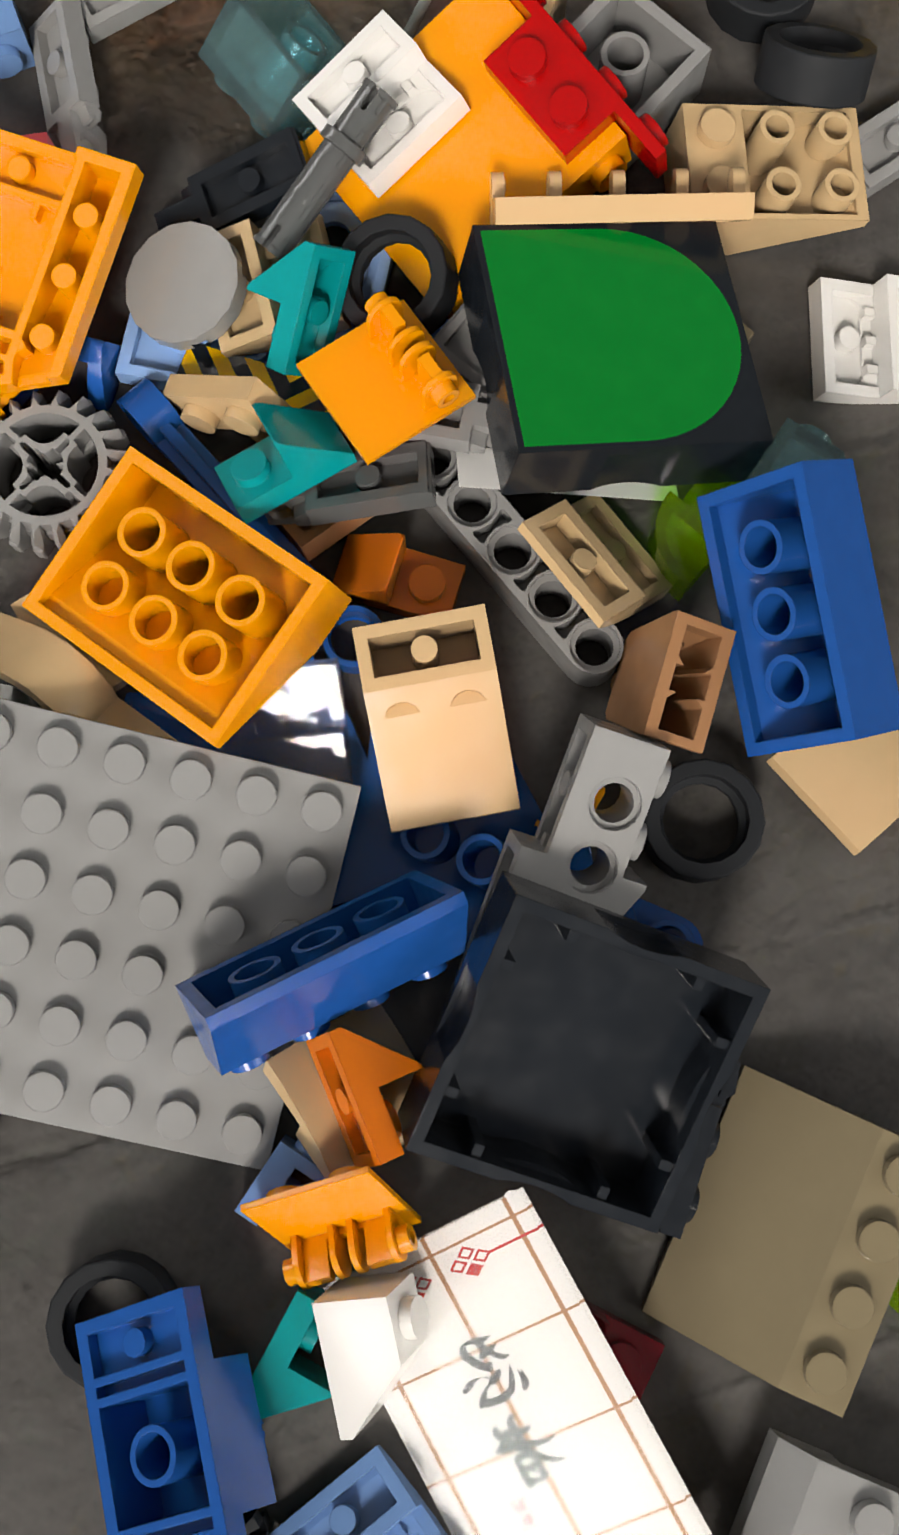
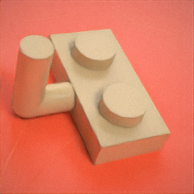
(221, 402)

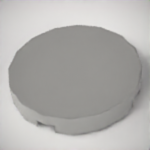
(185, 285)

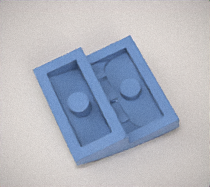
(365, 1500)

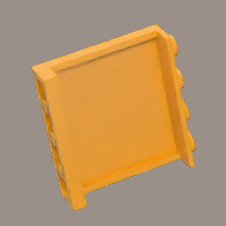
(451, 181)

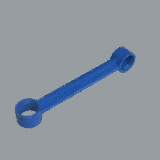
(166, 432)

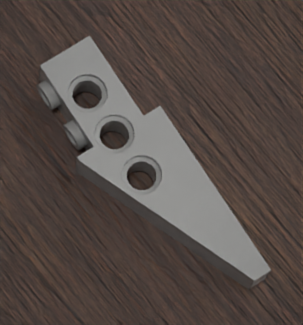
(595, 757)

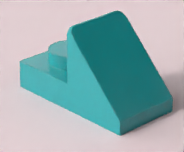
(311, 295)
(295, 456)
(283, 1376)

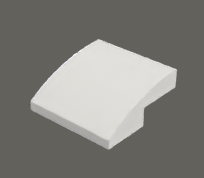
(395, 63)
(855, 340)

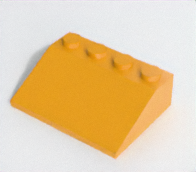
(184, 599)

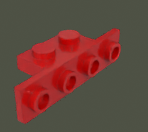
(564, 93)

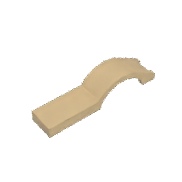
(62, 677)

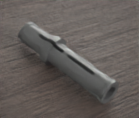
(326, 169)

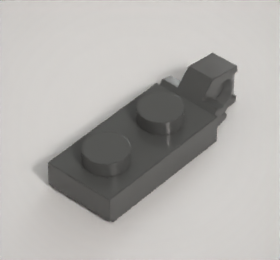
(389, 485)

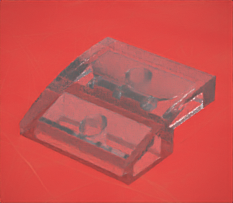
(301, 725)

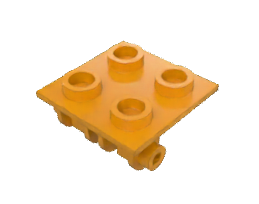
(385, 379)
(337, 1225)

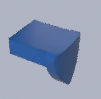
(101, 368)

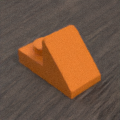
(396, 579)
(351, 1076)

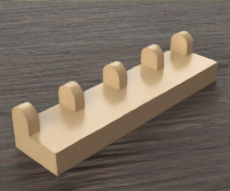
(620, 207)

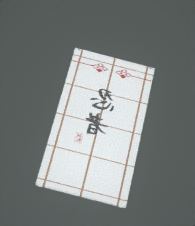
(521, 1397)

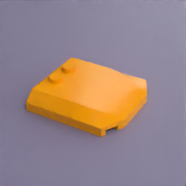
(56, 250)

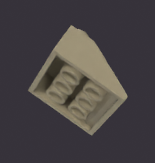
(788, 1242)

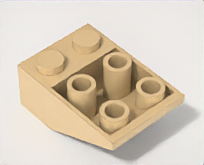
(795, 160)
(436, 717)

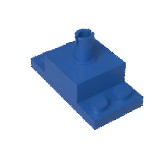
(170, 1422)

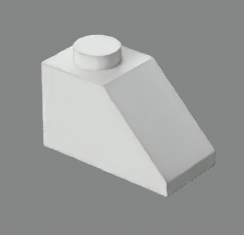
(367, 1341)

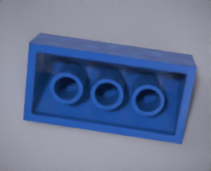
(805, 606)
(324, 970)

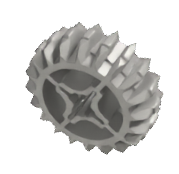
(80, 437)

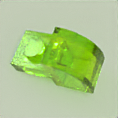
(678, 539)

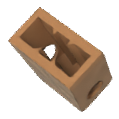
(671, 679)

